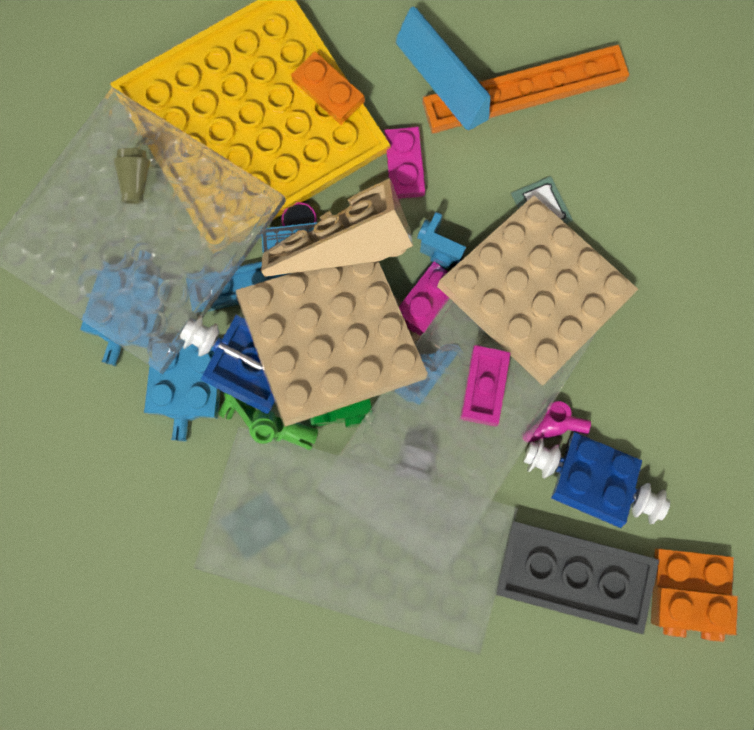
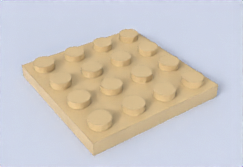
(537, 289)
(329, 338)

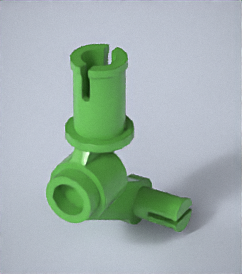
(265, 426)

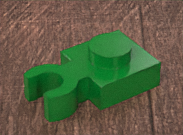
(351, 415)

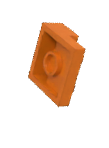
(694, 595)

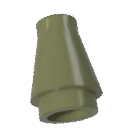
(132, 173)

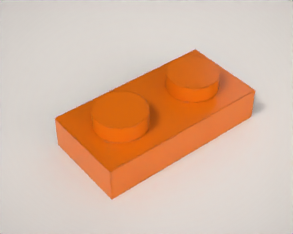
(327, 88)

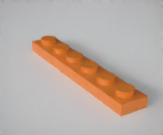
(539, 85)

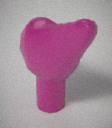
(558, 421)

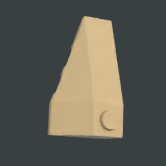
(361, 233)

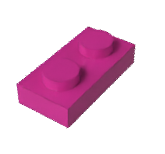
(405, 162)
(424, 300)
(485, 386)

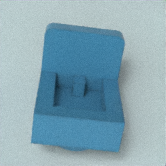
(440, 249)

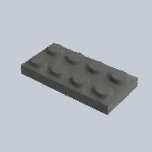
(577, 577)

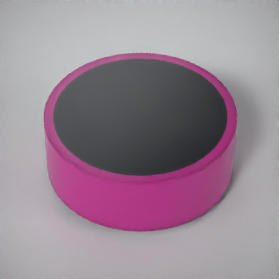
(298, 214)

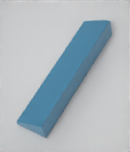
(443, 70)

